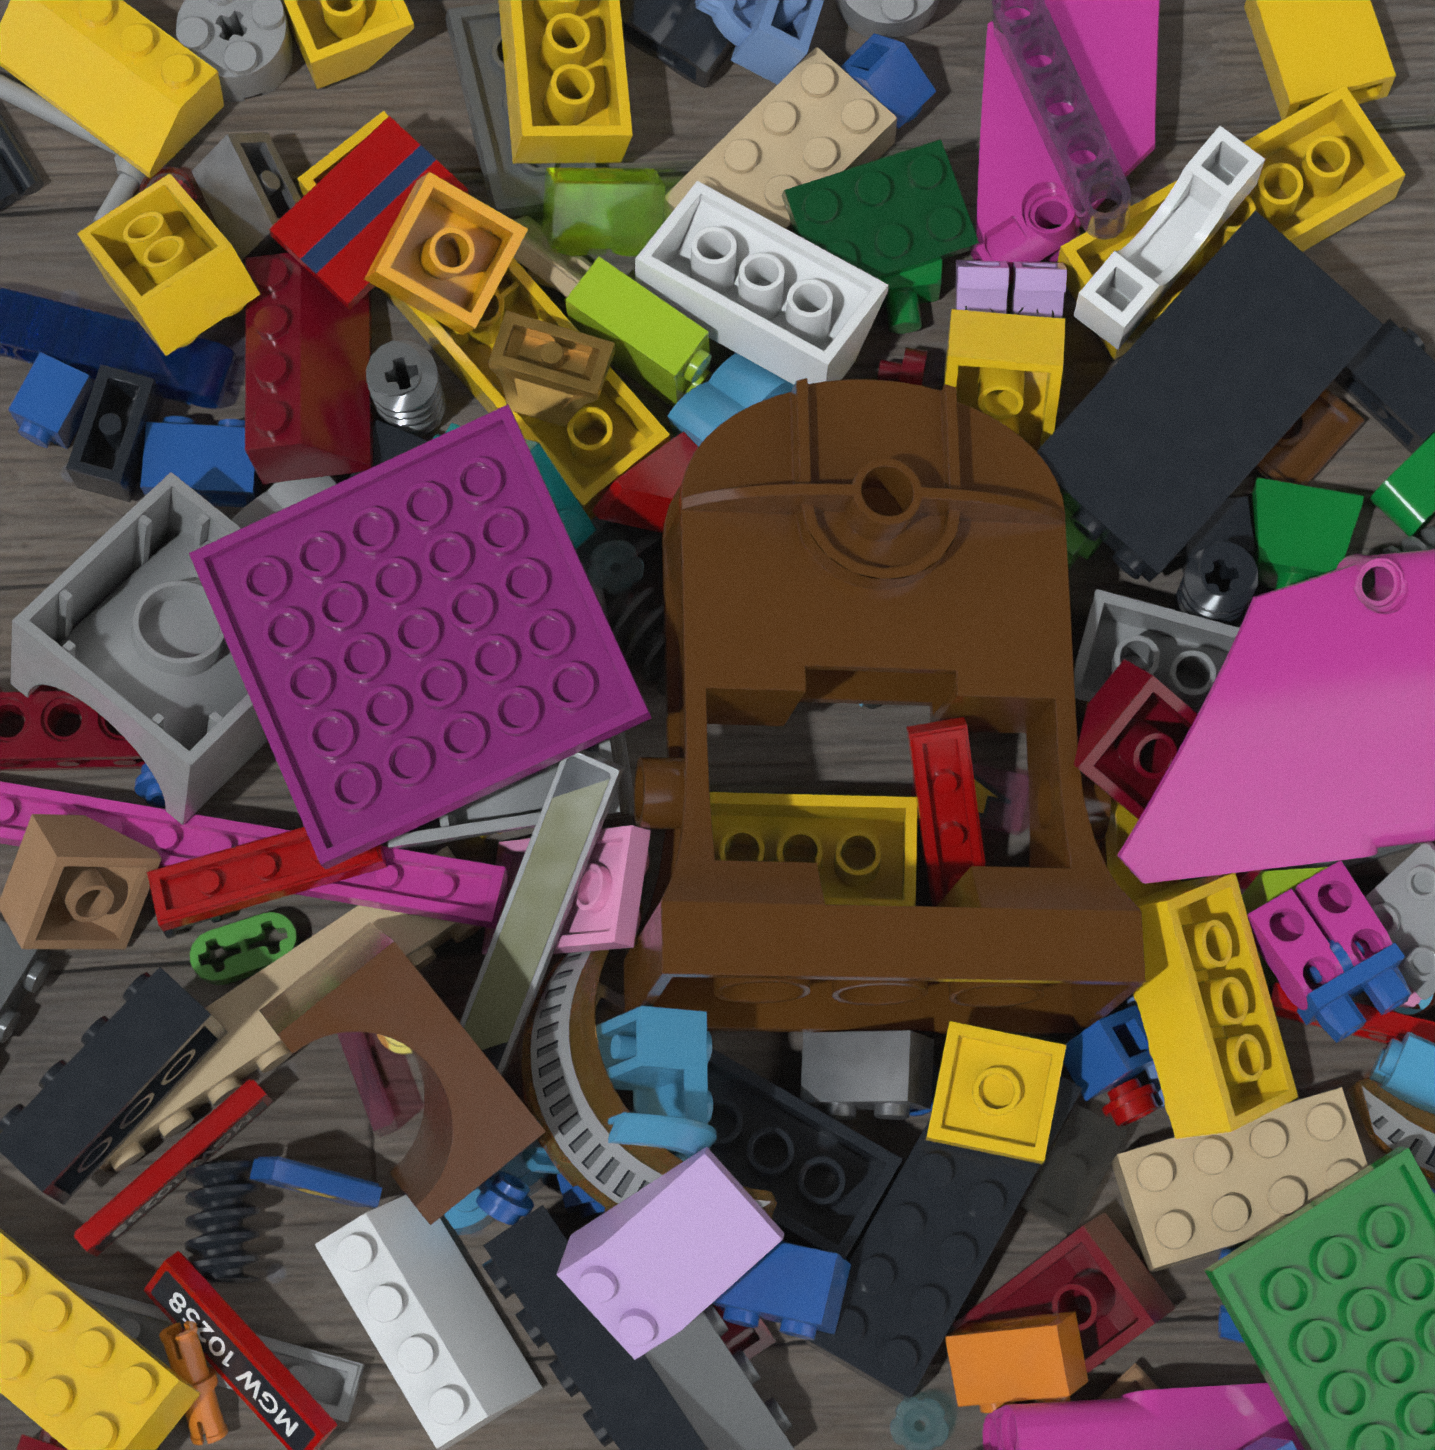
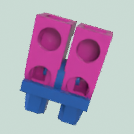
(1329, 950)

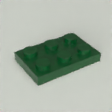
(886, 212)

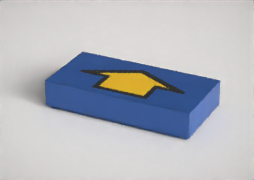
(316, 1181)

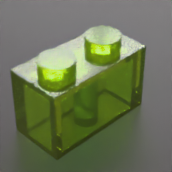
(602, 209)

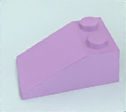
(667, 1252)

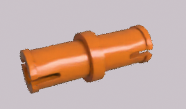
(188, 1361)

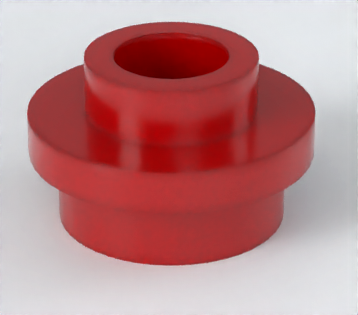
(1130, 1102)

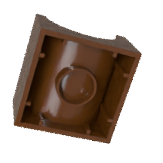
(470, 1112)

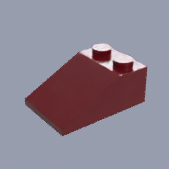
(1088, 1274)

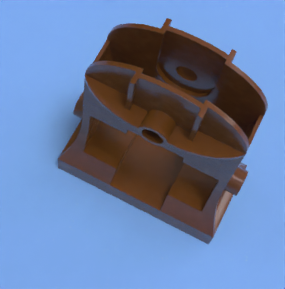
(886, 558)

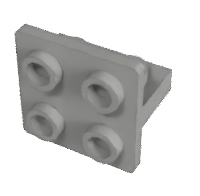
(1407, 912)

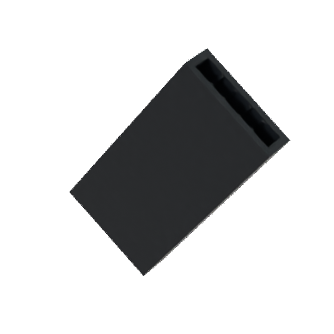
(1203, 396)

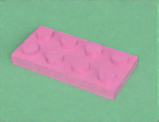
(608, 896)

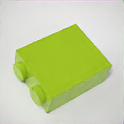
(650, 336)

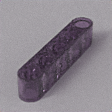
(1069, 132)

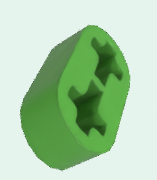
(240, 935)

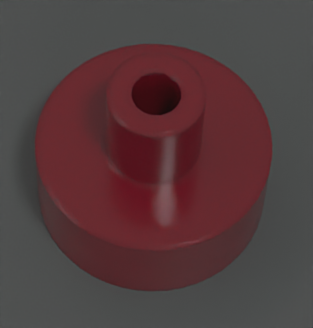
(909, 371)

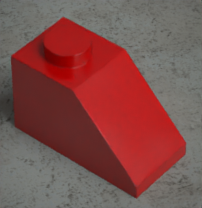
(646, 490)

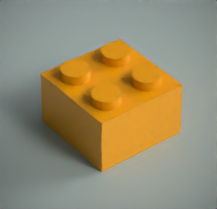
(446, 253)

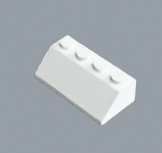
(760, 288)
(429, 1320)

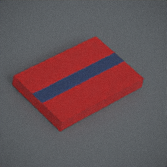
(352, 209)

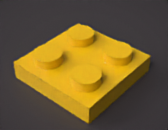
(996, 1092)

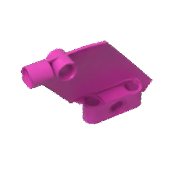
(1017, 182)

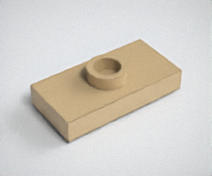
(547, 264)

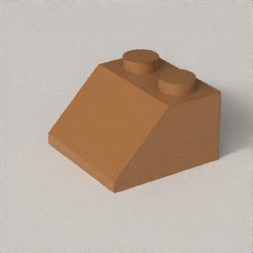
(76, 884)

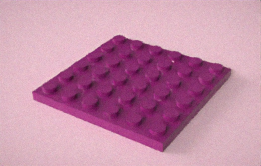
(418, 637)

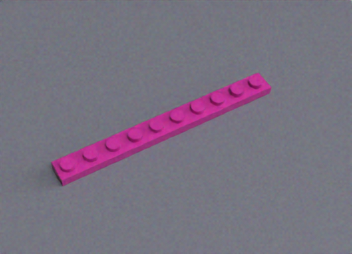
(409, 885)

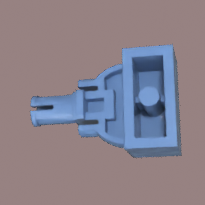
(767, 33)

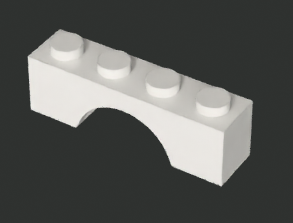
(1185, 222)

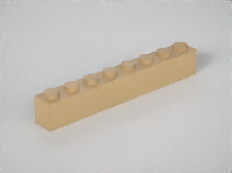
(251, 1039)

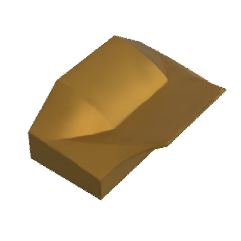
(548, 368)

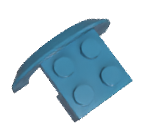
(664, 1062)

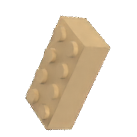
(798, 133)
(1229, 1187)

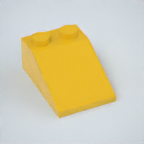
(1008, 368)

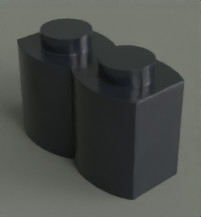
(677, 36)

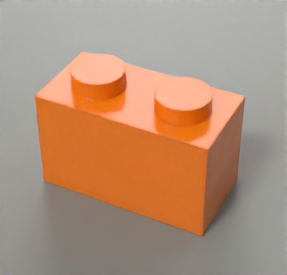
(1016, 1360)

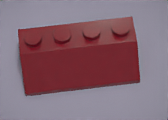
(305, 376)
(1132, 738)

